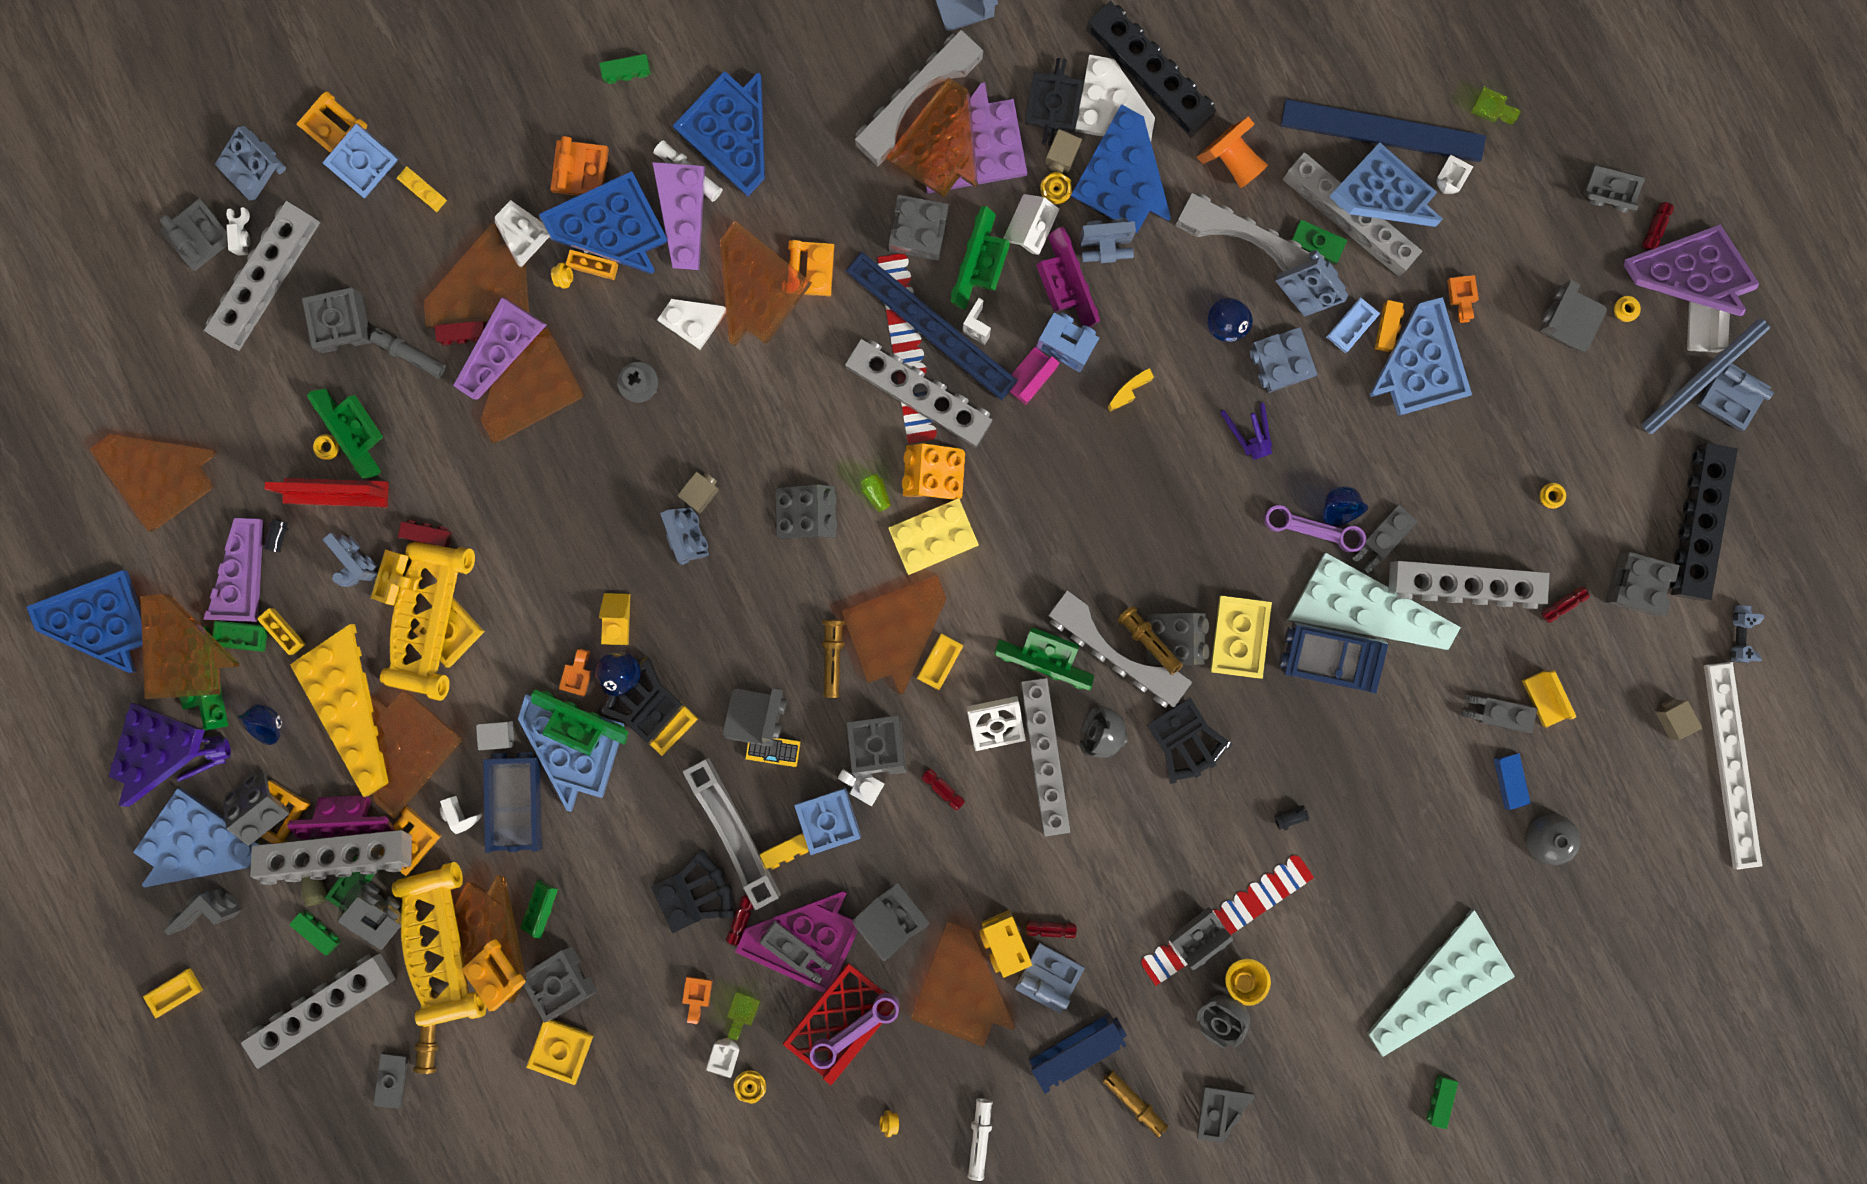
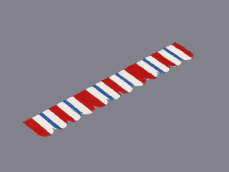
(904, 343)
(1236, 914)

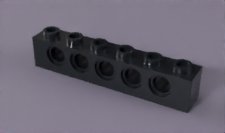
(1152, 82)
(1714, 512)

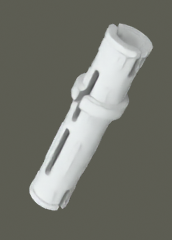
(670, 156)
(981, 1128)

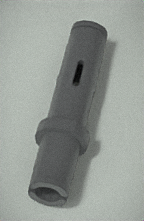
(398, 348)

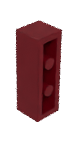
(459, 332)
(425, 533)

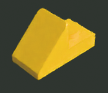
(615, 619)

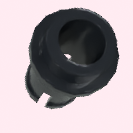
(276, 535)
(1291, 817)

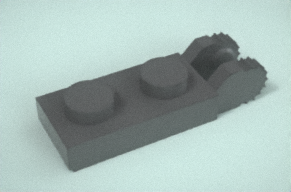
(1386, 536)
(1502, 714)
(793, 950)

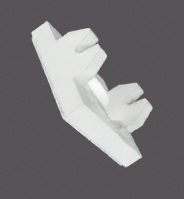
(982, 741)

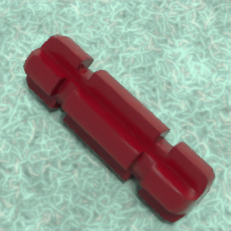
(1658, 226)
(1565, 604)
(942, 789)
(739, 921)
(1051, 929)

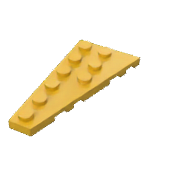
(342, 700)

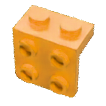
(933, 471)

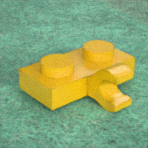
(391, 577)

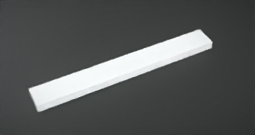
(1732, 765)

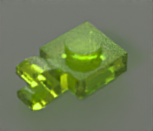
(1492, 105)
(742, 1012)

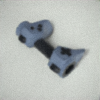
(1744, 619)

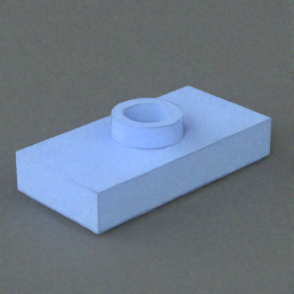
(1353, 325)

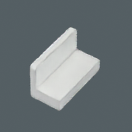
(1031, 223)
(975, 328)
(1707, 329)

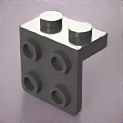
(1573, 317)
(806, 512)
(1183, 636)
(754, 717)
(252, 809)
(213, 904)
(890, 921)

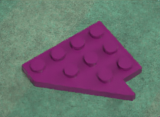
(818, 926)

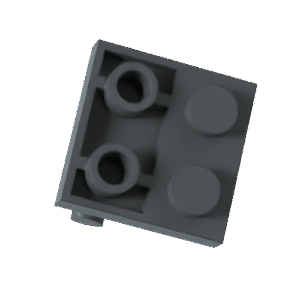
(195, 234)

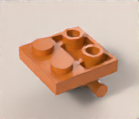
(578, 167)

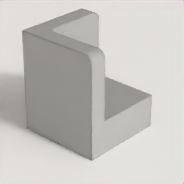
(495, 735)

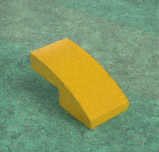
(1125, 394)

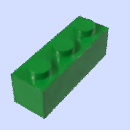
(625, 69)
(315, 932)
(1442, 1101)

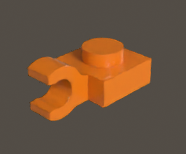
(1463, 293)
(575, 676)
(697, 994)

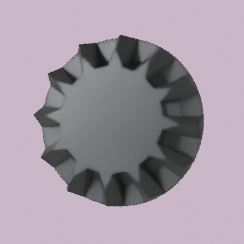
(637, 382)

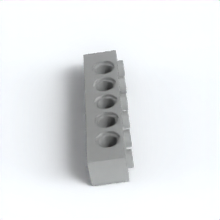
(1371, 233)
(274, 274)
(860, 365)
(1534, 584)
(1045, 757)
(266, 858)
(261, 1047)

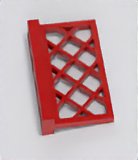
(331, 492)
(846, 1055)

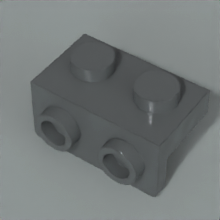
(1613, 187)
(1200, 938)

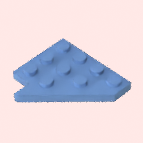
(1386, 190)
(1424, 362)
(566, 767)
(190, 843)

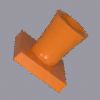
(1235, 153)

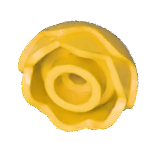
(1056, 180)
(746, 1094)

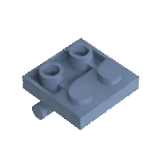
(248, 162)
(1105, 237)
(1313, 285)
(1735, 397)
(684, 535)
(356, 565)
(1050, 978)

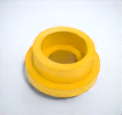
(562, 275)
(1620, 312)
(319, 443)
(1559, 493)
(889, 1123)

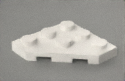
(1103, 94)

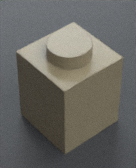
(1063, 152)
(699, 491)
(1678, 719)

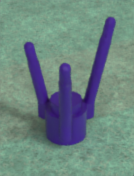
(1261, 444)
(217, 750)

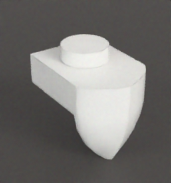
(1453, 175)
(453, 814)
(723, 1057)

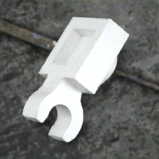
(238, 236)
(863, 789)

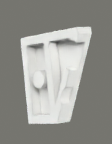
(520, 231)
(692, 320)

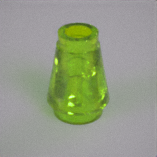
(875, 492)

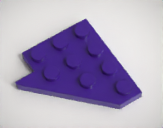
(151, 751)

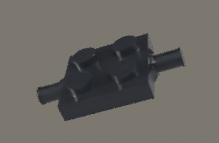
(1054, 102)

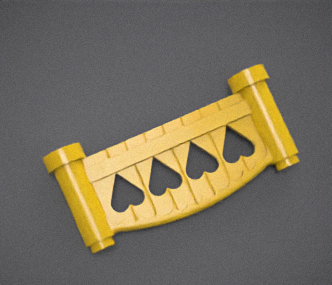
(422, 674)
(456, 999)

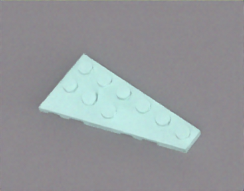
(1358, 604)
(1449, 981)

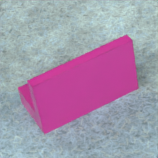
(1032, 374)

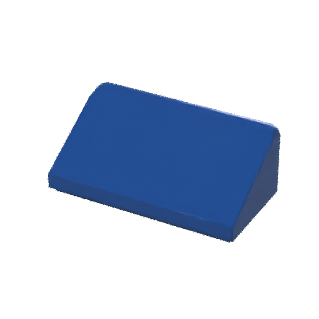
(1512, 781)

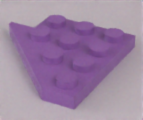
(995, 140)
(1696, 269)

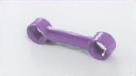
(1315, 528)
(854, 1031)

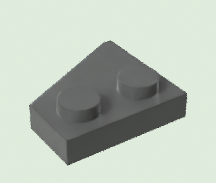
(1220, 1112)

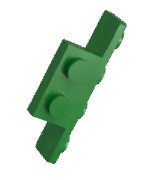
(982, 259)
(350, 428)
(1047, 655)
(211, 707)
(575, 727)

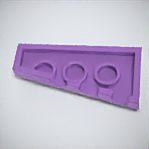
(682, 209)
(499, 345)
(239, 575)

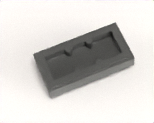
(391, 1080)

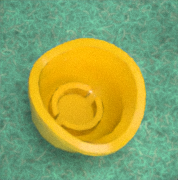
(1248, 981)

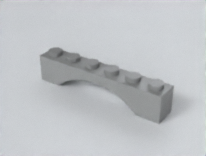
(953, 61)
(1205, 218)
(1075, 617)
(735, 836)

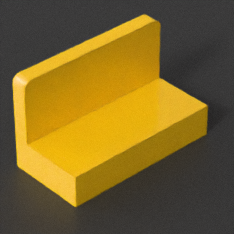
(1548, 697)

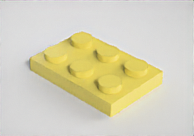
(933, 536)
(1240, 637)

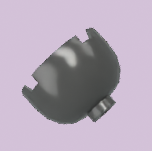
(1104, 733)
(1553, 839)
(1224, 1020)

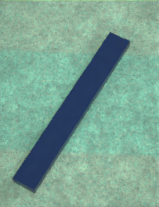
(1383, 130)
(931, 326)

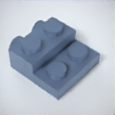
(1283, 360)

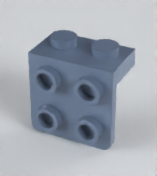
(964, 12)

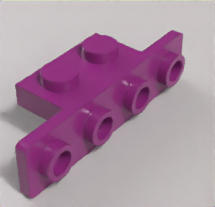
(1065, 280)
(340, 818)

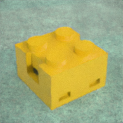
(1006, 944)

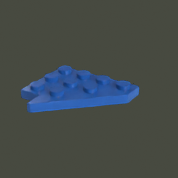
(729, 130)
(1124, 173)
(609, 223)
(95, 619)

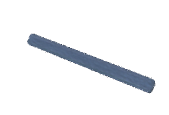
(1705, 376)

